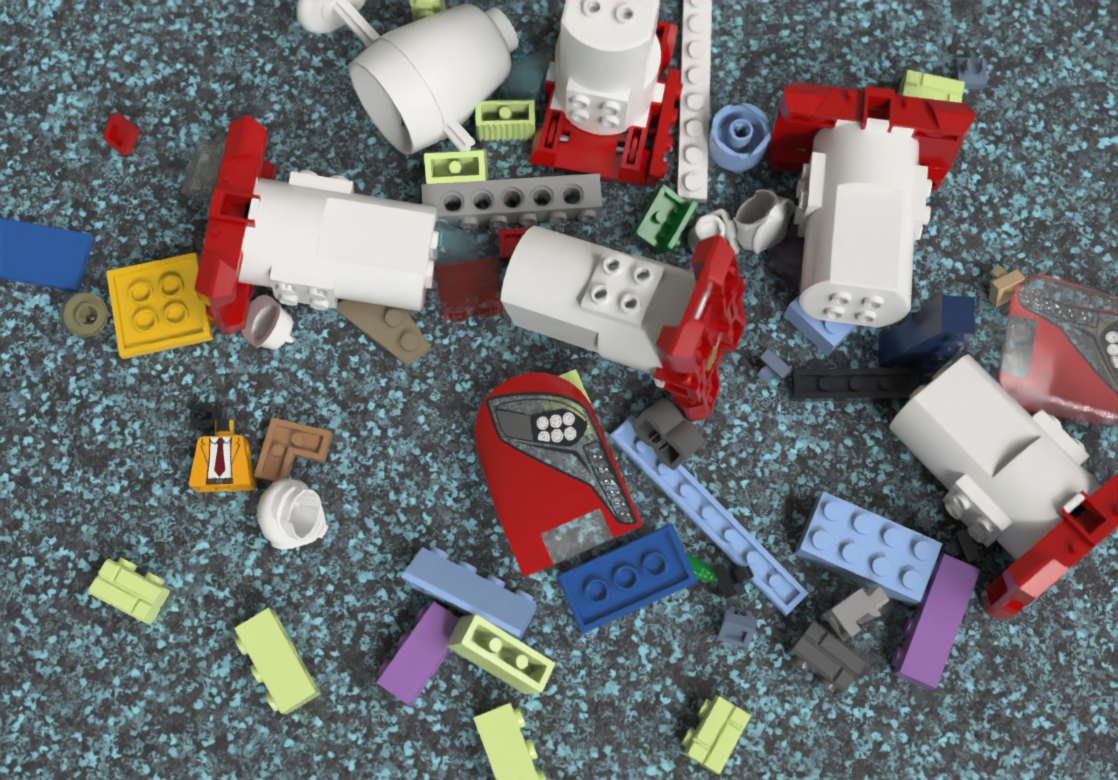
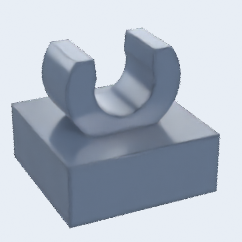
(971, 71)
(774, 366)
(737, 628)

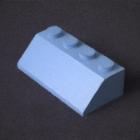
(468, 592)

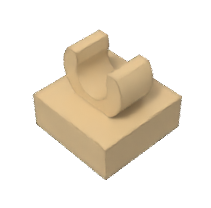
(1002, 285)

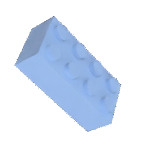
(868, 548)

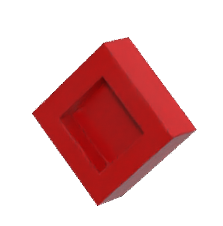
(120, 134)
(508, 241)

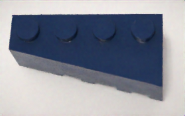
(930, 335)

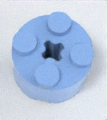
(738, 137)

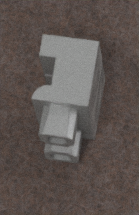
(855, 608)

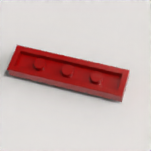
(663, 140)

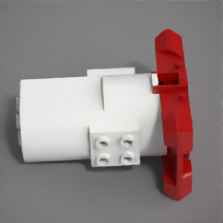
(604, 89)
(862, 191)
(306, 239)
(633, 308)
(1008, 479)

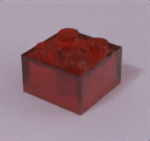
(469, 289)

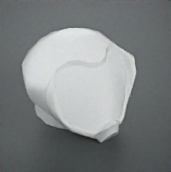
(763, 220)
(290, 514)

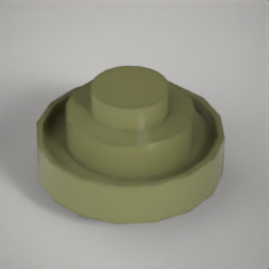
(83, 314)

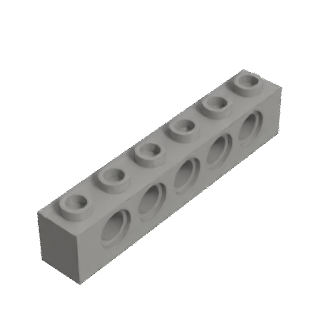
(525, 191)

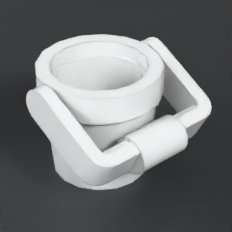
(712, 225)

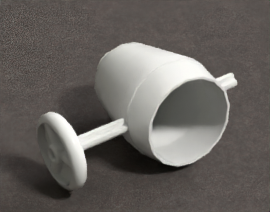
(422, 71)

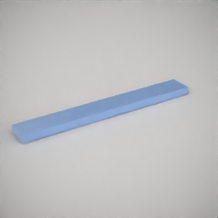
(713, 520)

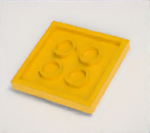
(157, 306)

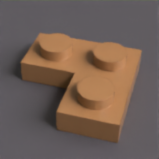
(286, 441)

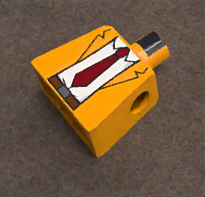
(222, 461)

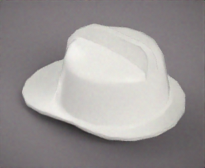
(268, 324)

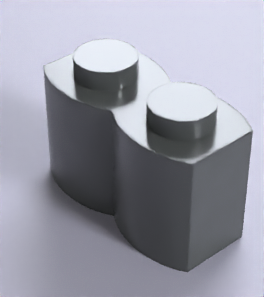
(668, 433)

